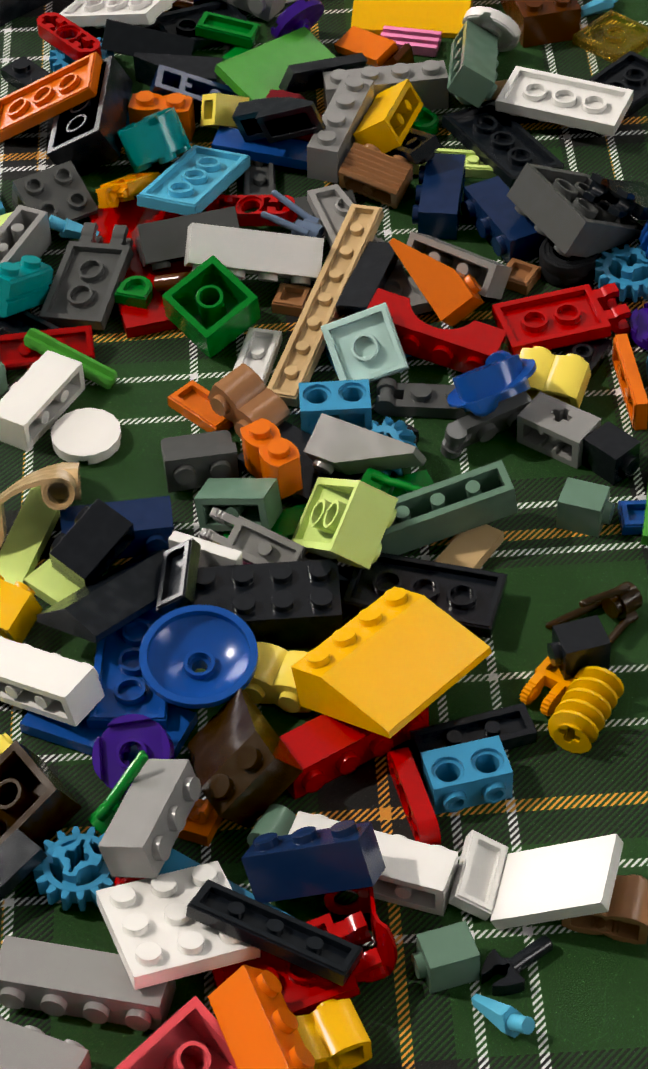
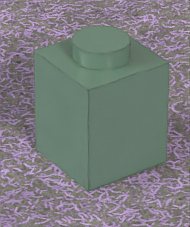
(584, 507)
(446, 957)

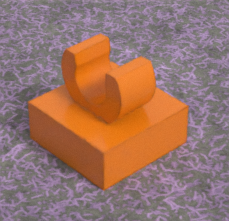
(201, 823)

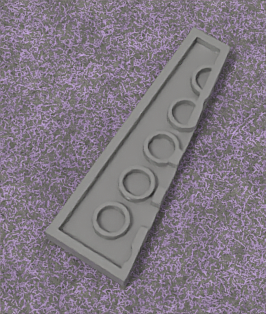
(331, 207)

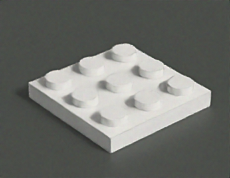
(157, 936)

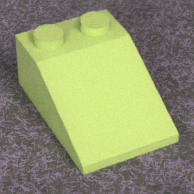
(346, 521)

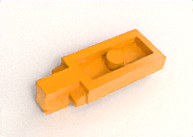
(123, 188)

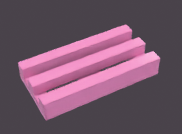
(422, 41)

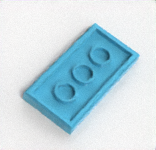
(193, 180)

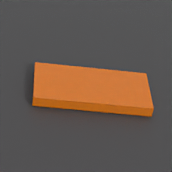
(49, 96)

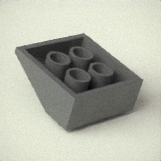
(559, 212)

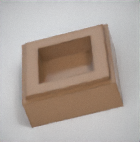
(522, 276)
(290, 299)

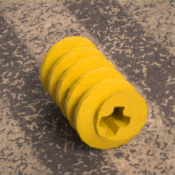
(585, 708)

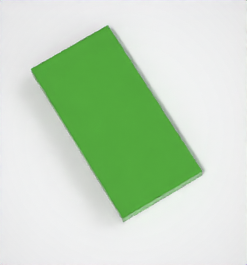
(263, 67)

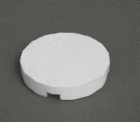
(496, 23)
(86, 435)

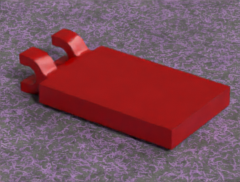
(561, 317)
(306, 990)

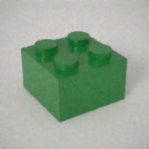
(211, 306)

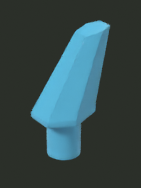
(597, 6)
(67, 227)
(504, 1016)

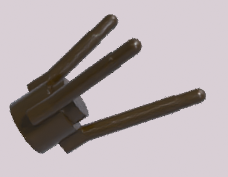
(616, 602)

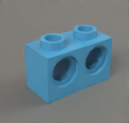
(340, 399)
(466, 774)

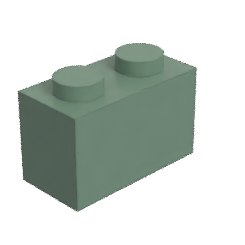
(249, 497)

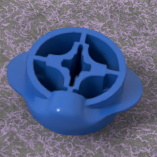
(489, 384)

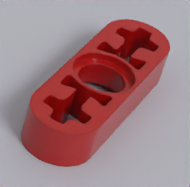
(56, 28)
(263, 202)
(413, 796)

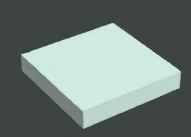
(365, 345)

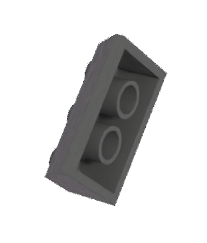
(165, 240)

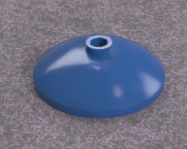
(194, 640)

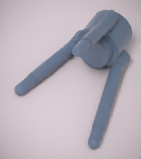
(308, 227)

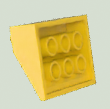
(416, 14)
(387, 663)

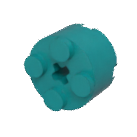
(154, 139)

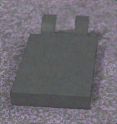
(88, 279)

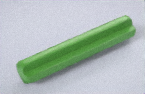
(92, 369)

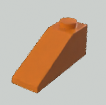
(445, 289)

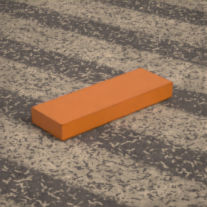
(630, 382)

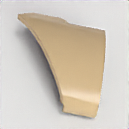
(59, 487)

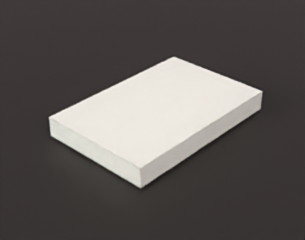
(557, 882)

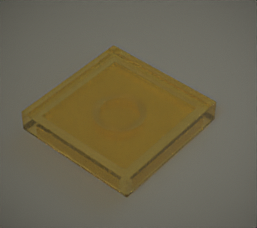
(612, 36)

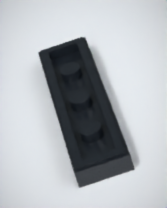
(275, 932)

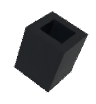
(611, 453)
(579, 645)

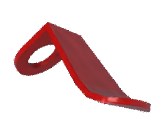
(382, 935)

